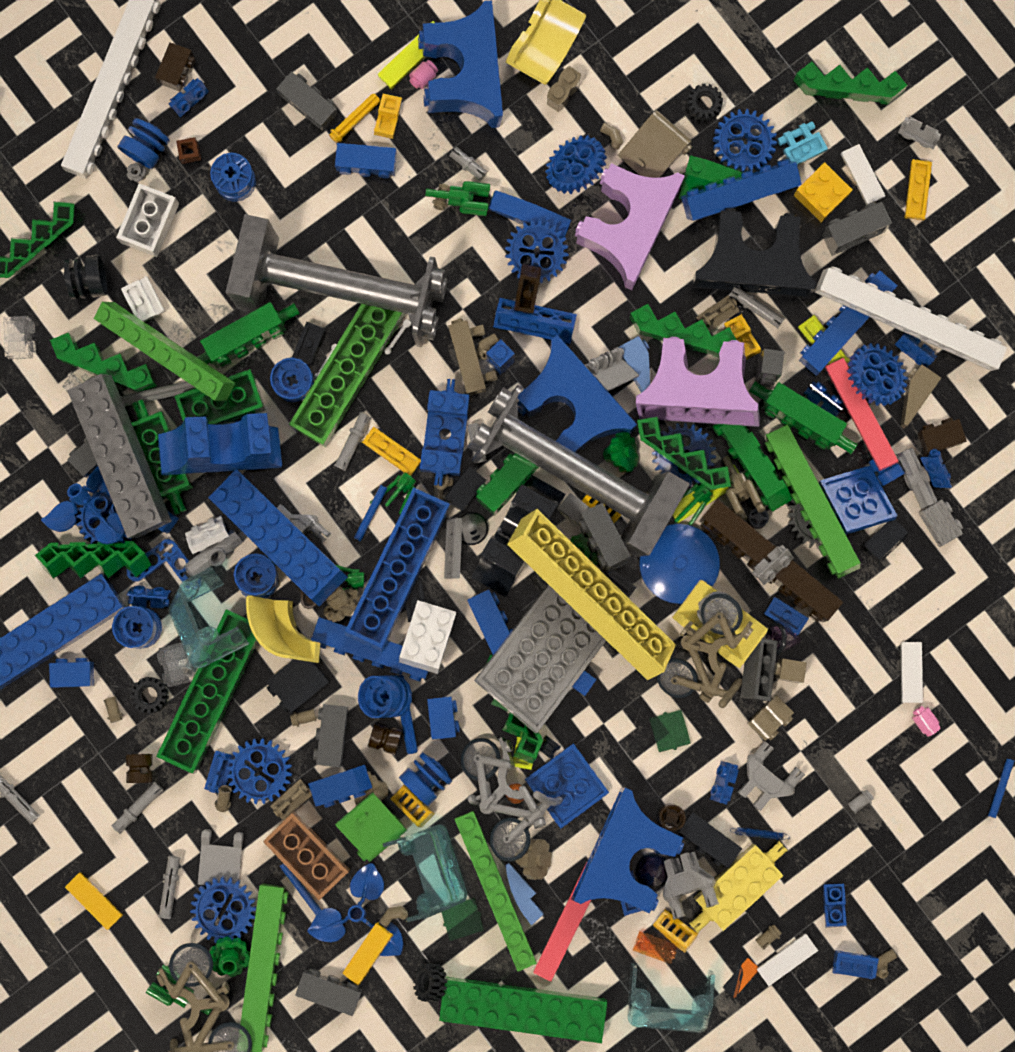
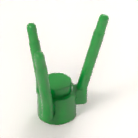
(404, 484)
(701, 494)
(355, 580)

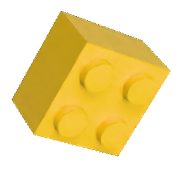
(823, 192)

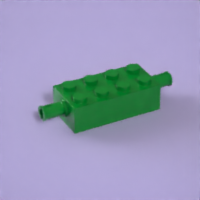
(245, 334)
(803, 416)
(147, 432)

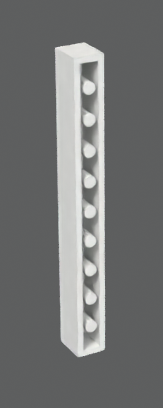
(109, 87)
(910, 319)

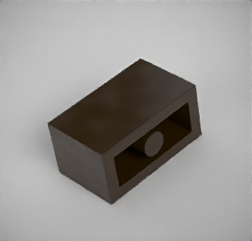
(175, 67)
(527, 288)
(942, 436)

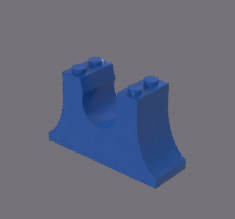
(473, 46)
(570, 382)
(218, 448)
(621, 837)

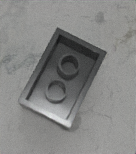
(856, 228)
(603, 538)

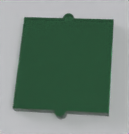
(670, 731)
(462, 920)

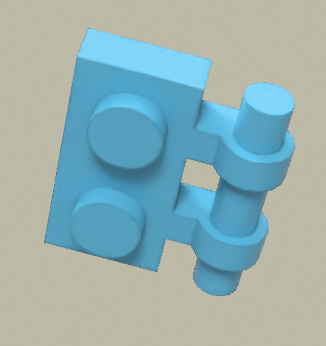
(805, 149)

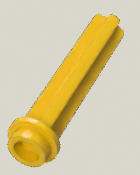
(354, 118)

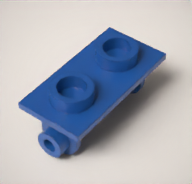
(183, 102)
(909, 345)
(819, 393)
(936, 470)
(139, 595)
(218, 771)
(725, 773)

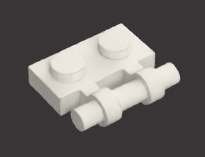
(206, 534)

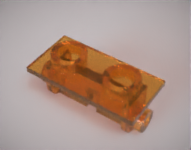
(655, 947)

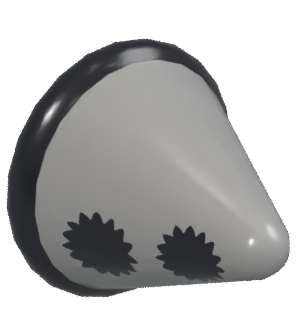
(473, 528)

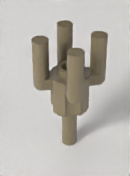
(741, 490)

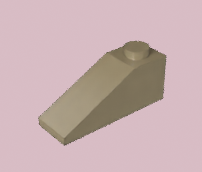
(918, 388)

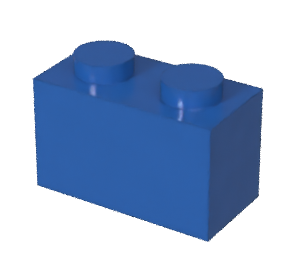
(72, 673)
(442, 717)

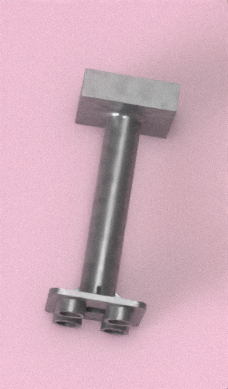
(258, 265)
(647, 511)

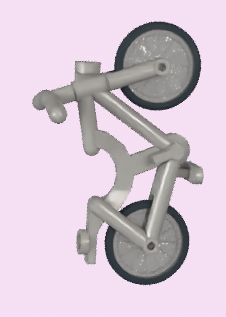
(509, 836)

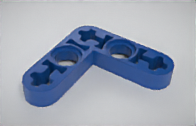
(170, 558)

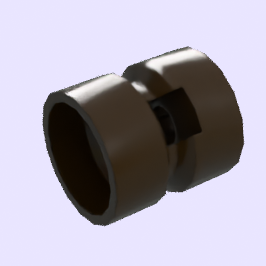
(385, 738)
(137, 761)
(671, 817)

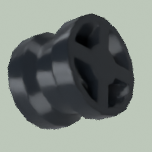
(761, 518)
(549, 747)

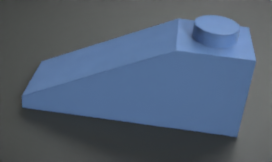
(637, 357)

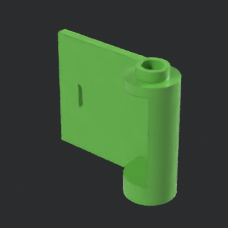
(370, 826)

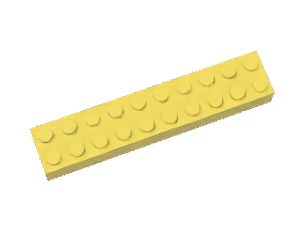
(592, 594)

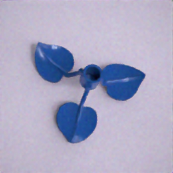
(63, 516)
(366, 884)

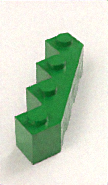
(839, 85)
(42, 234)
(695, 336)
(91, 361)
(673, 449)
(756, 465)
(84, 557)
(529, 743)

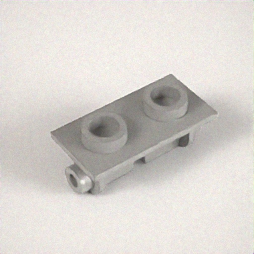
(911, 130)
(767, 571)

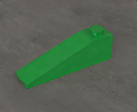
(703, 172)

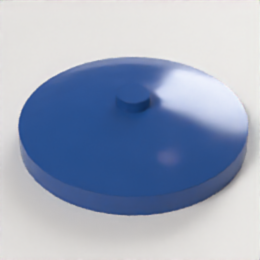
(679, 562)

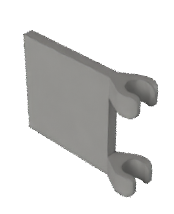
(219, 859)

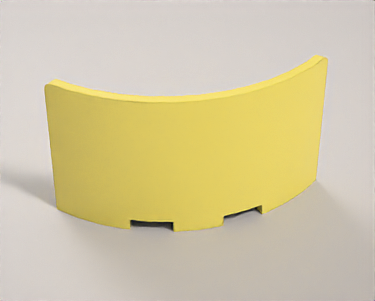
(547, 40)
(275, 629)
(737, 656)

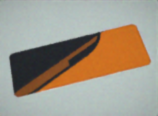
(740, 978)

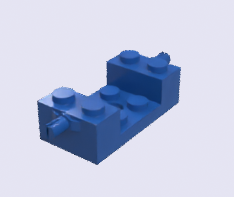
(450, 412)

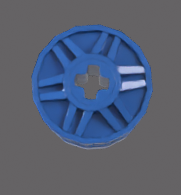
(142, 145)
(241, 183)
(287, 369)
(251, 566)
(126, 626)
(384, 696)
(425, 779)

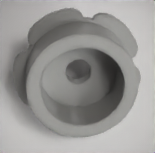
(138, 176)

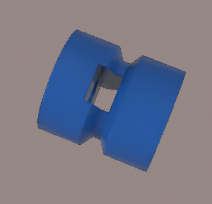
(888, 474)

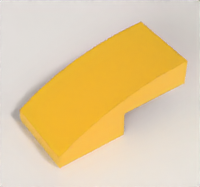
(387, 116)
(743, 334)

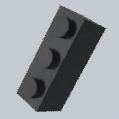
(709, 840)

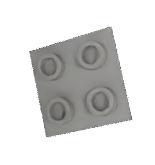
(611, 369)

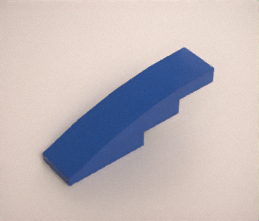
(524, 211)

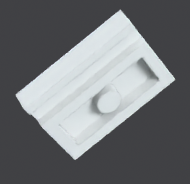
(143, 299)

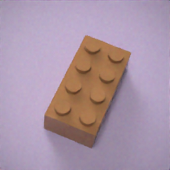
(306, 855)

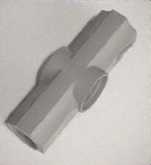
(916, 478)
(213, 555)

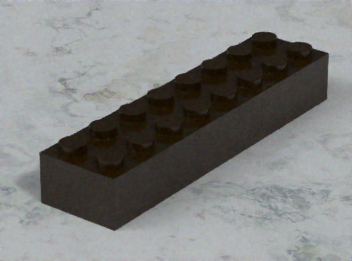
(754, 547)

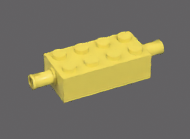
(740, 886)

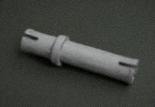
(757, 307)
(352, 442)
(17, 801)
(130, 815)
(172, 863)

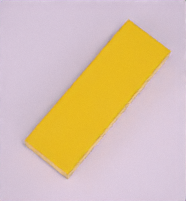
(918, 189)
(391, 451)
(94, 901)
(367, 954)

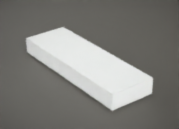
(862, 174)
(911, 672)
(787, 959)

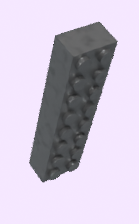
(119, 456)

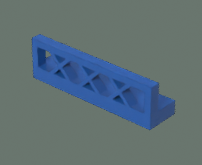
(535, 323)

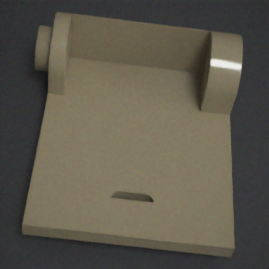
(655, 146)

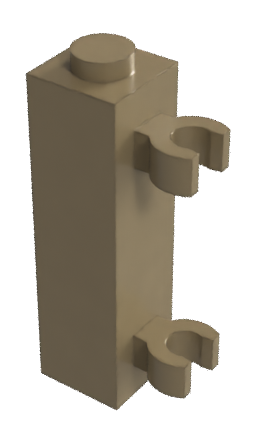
(467, 358)

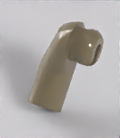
(614, 134)
(484, 346)
(438, 490)
(393, 913)
(883, 962)

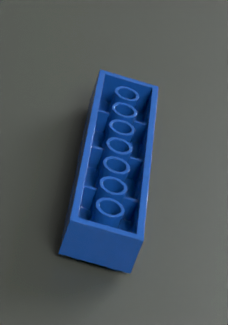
(278, 537)
(397, 569)
(57, 628)

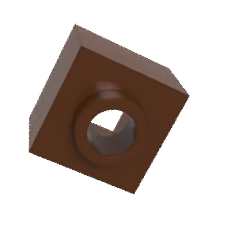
(184, 146)

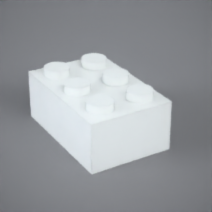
(147, 220)
(427, 637)

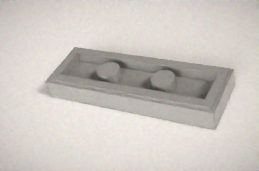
(453, 548)

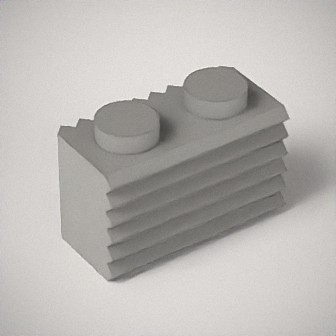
(941, 523)

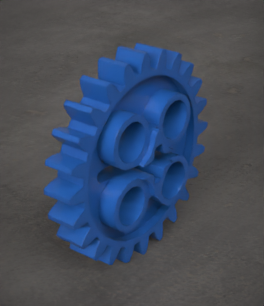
(744, 158)
(576, 164)
(538, 233)
(877, 374)
(697, 443)
(88, 517)
(248, 786)
(207, 900)

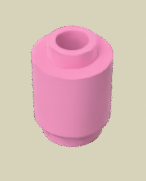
(422, 74)
(926, 720)

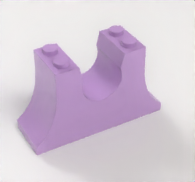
(630, 241)
(699, 398)

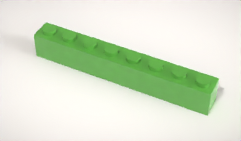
(164, 351)
(812, 501)
(495, 890)
(262, 963)

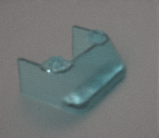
(205, 644)
(436, 869)
(643, 1015)

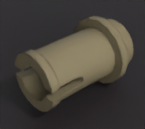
(439, 203)
(113, 710)
(303, 717)
(222, 803)
(768, 936)

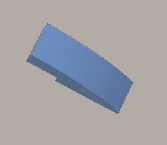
(522, 894)

